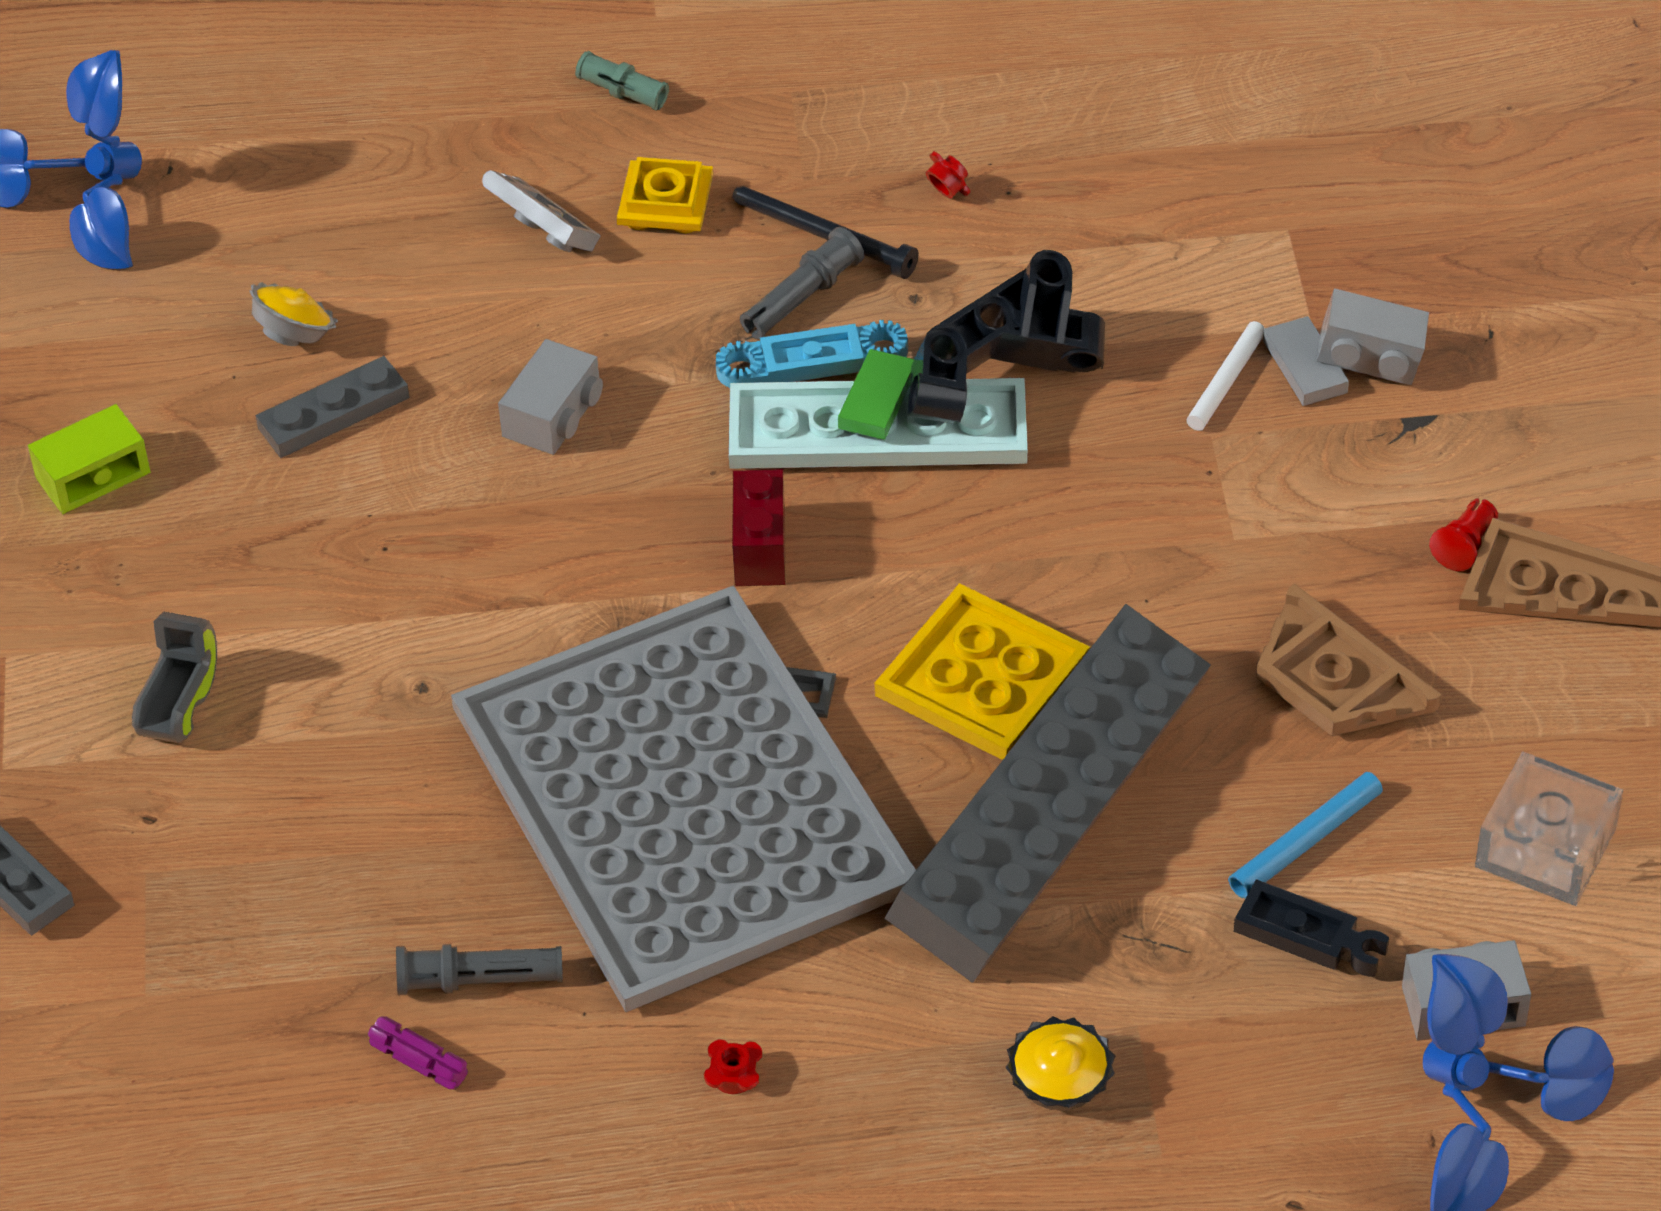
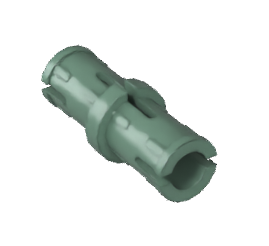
(622, 80)

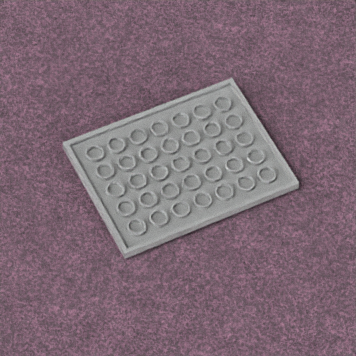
(682, 797)

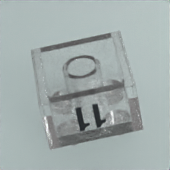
(1548, 828)

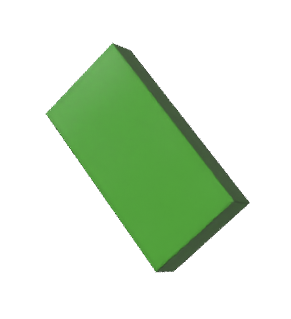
(876, 394)

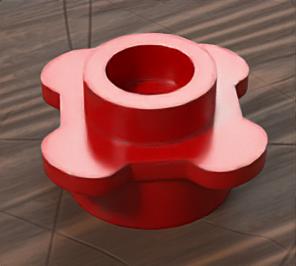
(947, 175)
(733, 1078)

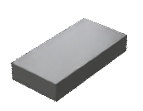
(1295, 352)

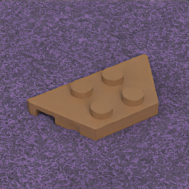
(1337, 672)

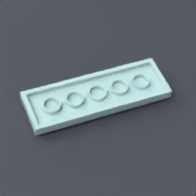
(799, 428)

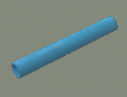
(1306, 833)

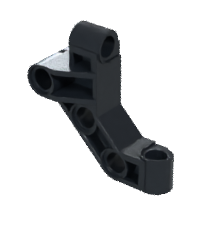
(1014, 323)

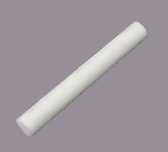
(1225, 376)

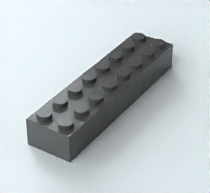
(1047, 793)

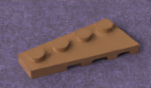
(1559, 578)

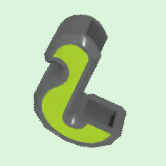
(178, 679)

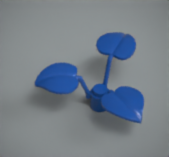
(101, 223)
(1462, 1008)

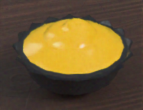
(1060, 1063)

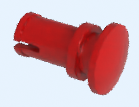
(1460, 539)

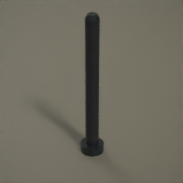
(901, 259)

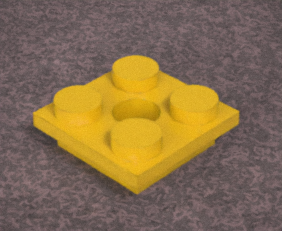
(677, 209)

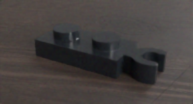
(1308, 929)

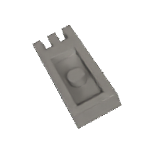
(539, 211)

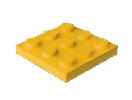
(980, 670)

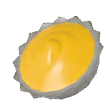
(290, 314)

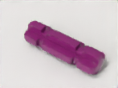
(418, 1052)

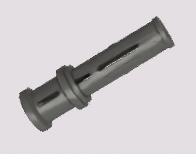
(816, 271)
(451, 968)

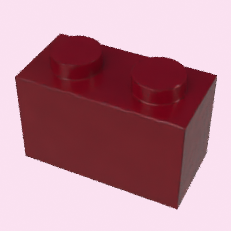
(758, 528)

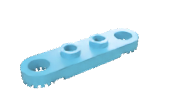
(808, 353)

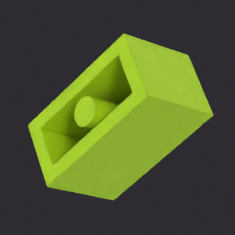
(89, 458)

